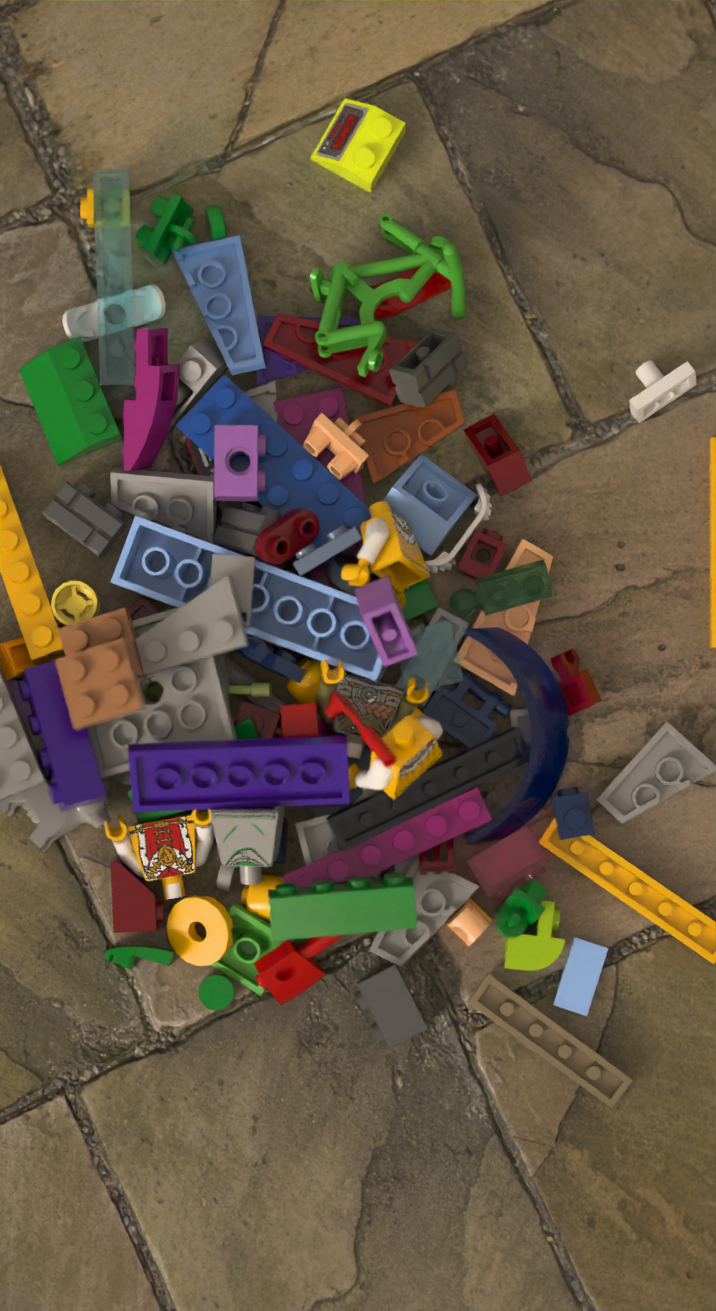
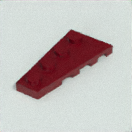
(296, 341)

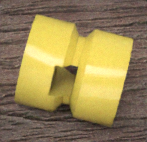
(75, 603)

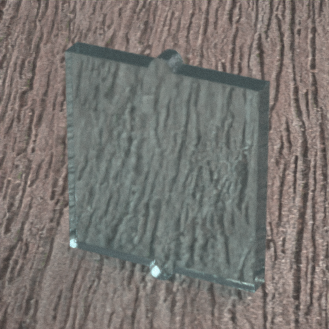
(436, 658)

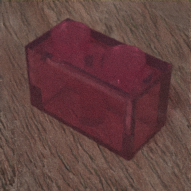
(507, 862)

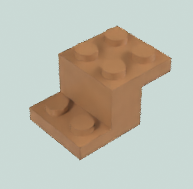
(101, 669)

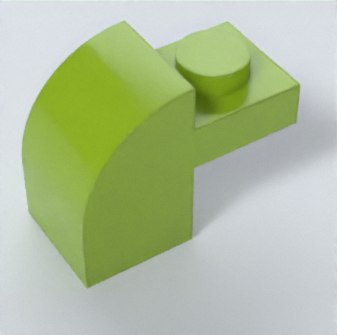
(539, 950)

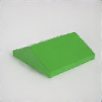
(250, 943)

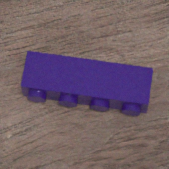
(64, 750)

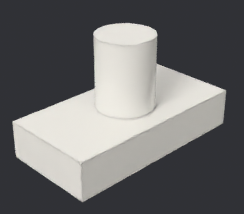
(660, 389)

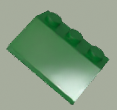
(70, 401)

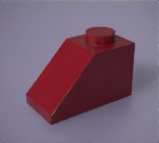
(498, 455)
(133, 902)

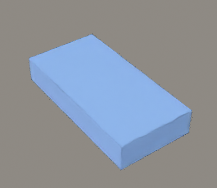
(580, 976)

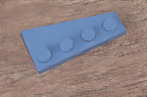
(223, 292)

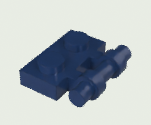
(272, 659)
(460, 718)

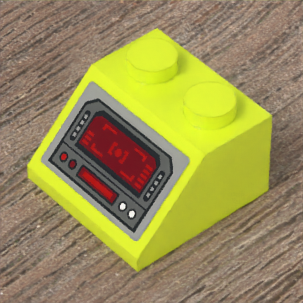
(359, 143)

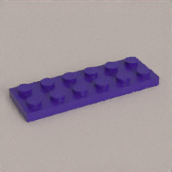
(239, 773)

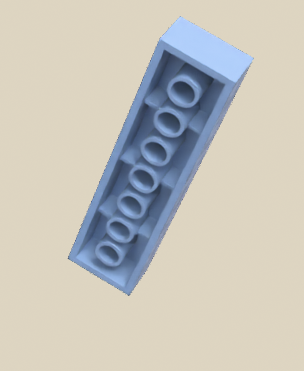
(283, 608)

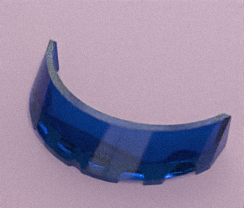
(548, 731)

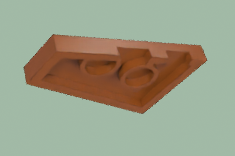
(406, 431)

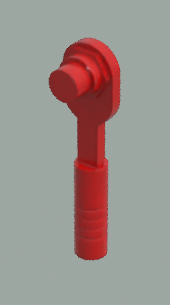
(340, 705)

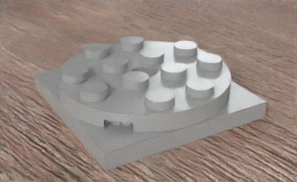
(188, 710)

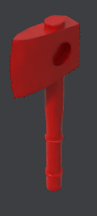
(291, 969)

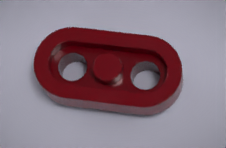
(290, 534)

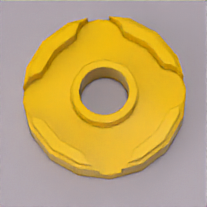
(184, 937)

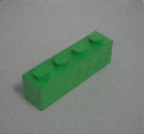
(342, 907)

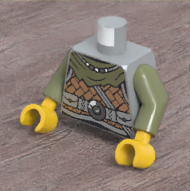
(376, 703)

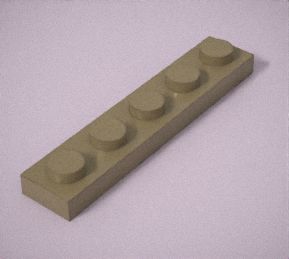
(550, 1040)

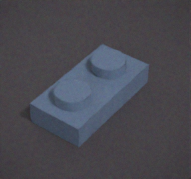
(338, 541)

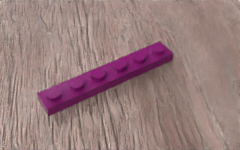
(397, 843)

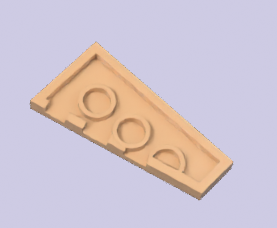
(517, 621)

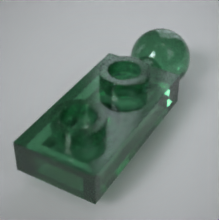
(504, 590)

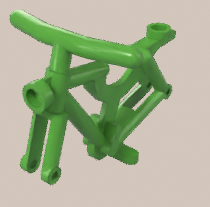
(343, 277)

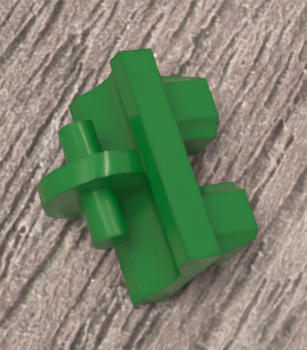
(171, 229)
(520, 909)

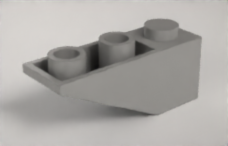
(197, 373)

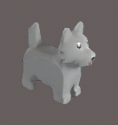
(48, 818)

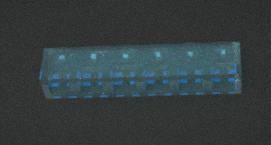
(114, 277)

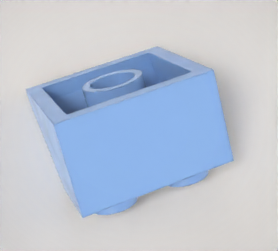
(429, 502)

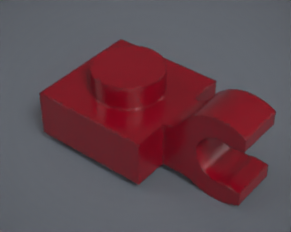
(575, 685)

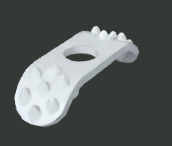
(83, 320)
(482, 511)

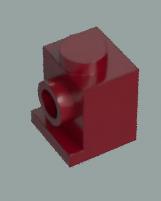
(488, 541)

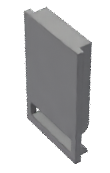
(242, 573)

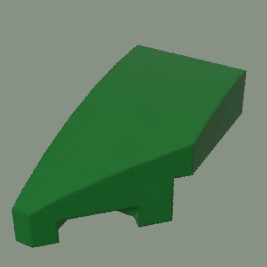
(127, 955)

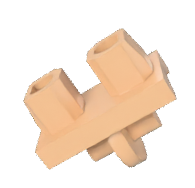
(341, 441)

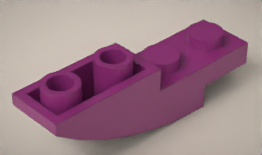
(151, 412)

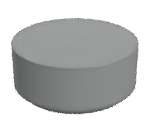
(227, 877)

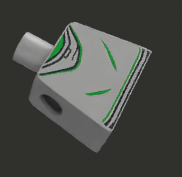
(248, 838)

